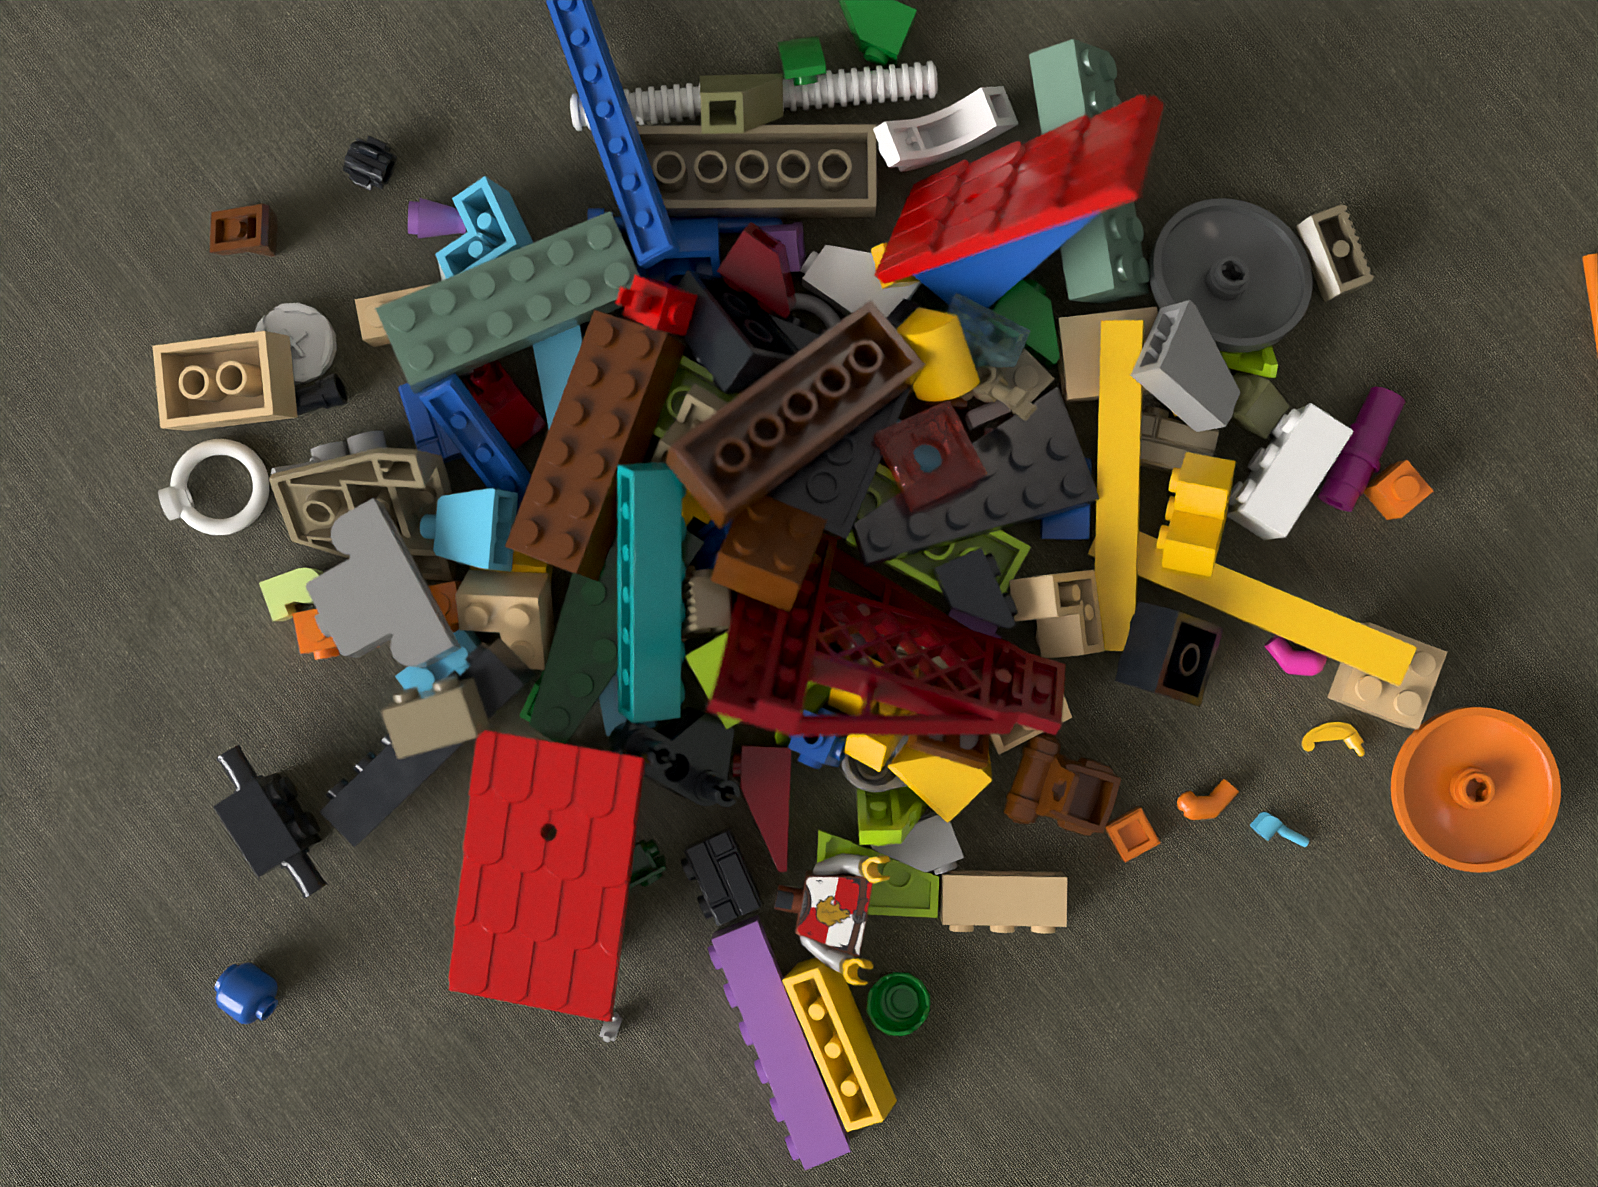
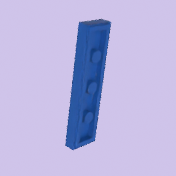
(475, 436)

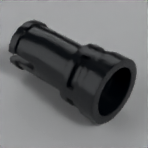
(325, 393)

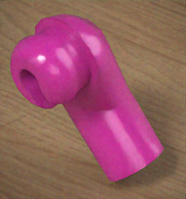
(1295, 662)

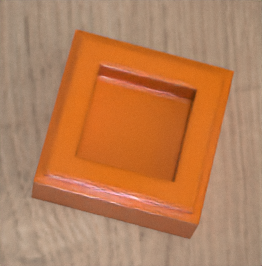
(1132, 834)

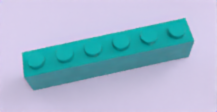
(650, 592)

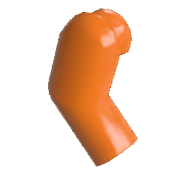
(1207, 806)

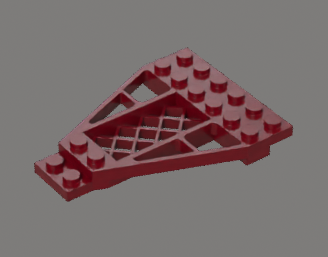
(777, 652)

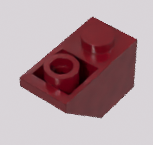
(762, 269)
(504, 403)

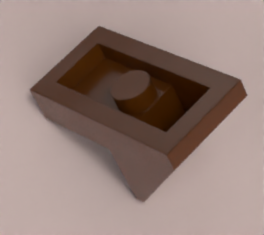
(244, 230)

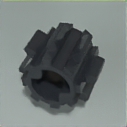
(370, 163)

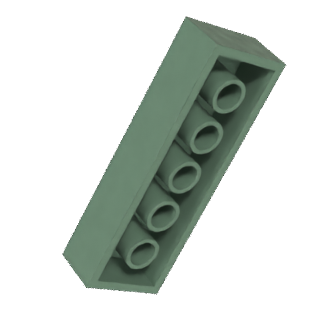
(1105, 256)
(508, 302)

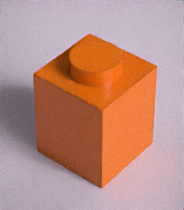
(1397, 490)

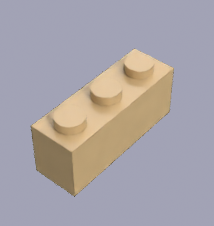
(1003, 900)

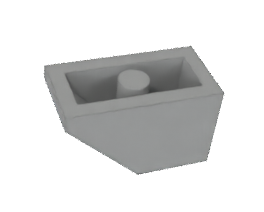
(927, 846)

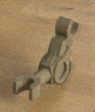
(994, 387)

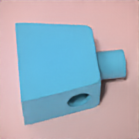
(473, 528)

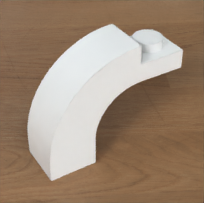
(946, 132)

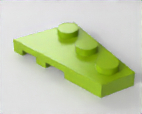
(906, 892)

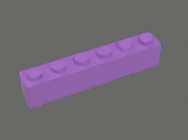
(780, 1043)

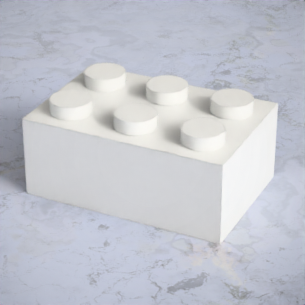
(1287, 472)

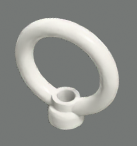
(177, 499)

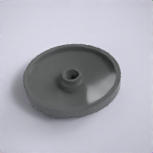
(1236, 268)

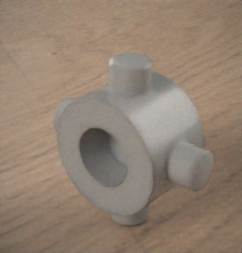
(610, 1029)

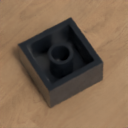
(1169, 653)

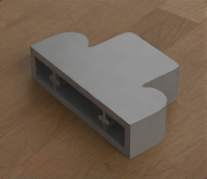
(379, 593)

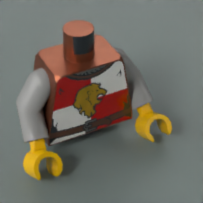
(834, 910)

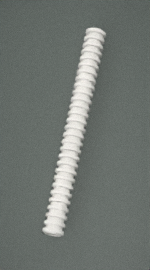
(829, 89)

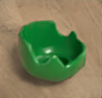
(898, 1003)

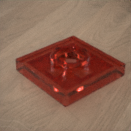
(943, 431)

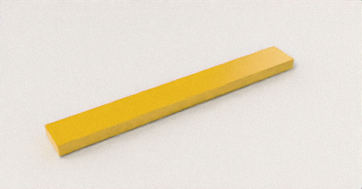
(1118, 478)
(1281, 614)

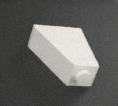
(848, 281)

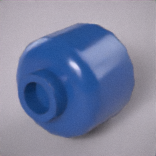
(246, 993)

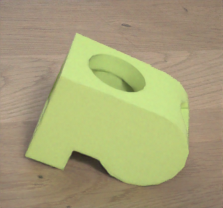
(286, 591)

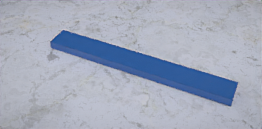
(614, 131)

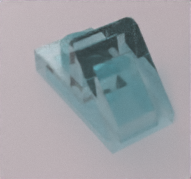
(989, 336)

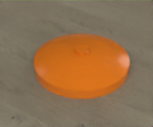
(1475, 789)

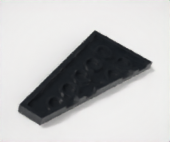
(1031, 474)
(840, 475)

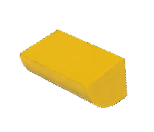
(944, 351)

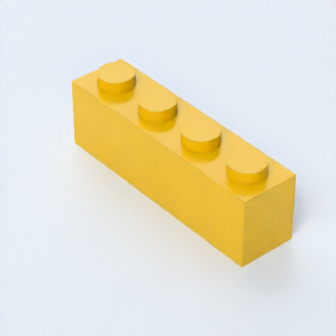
(840, 1043)

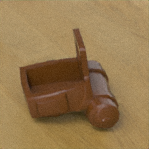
(1064, 789)

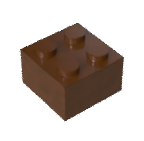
(769, 552)

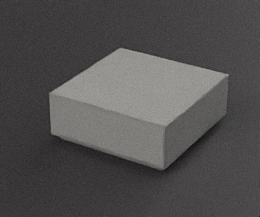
(986, 414)

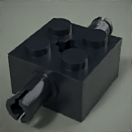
(269, 822)

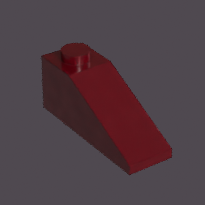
(766, 788)

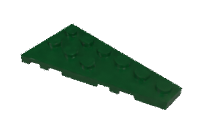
(585, 648)

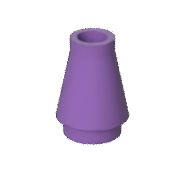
(433, 219)

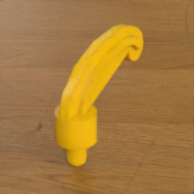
(1334, 731)

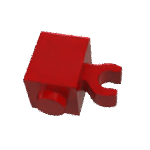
(657, 304)

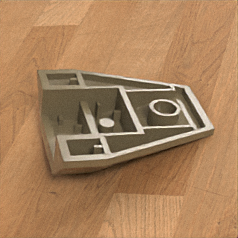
(401, 479)

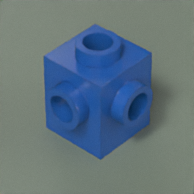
(827, 750)

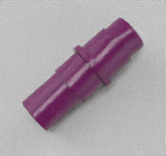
(1363, 450)

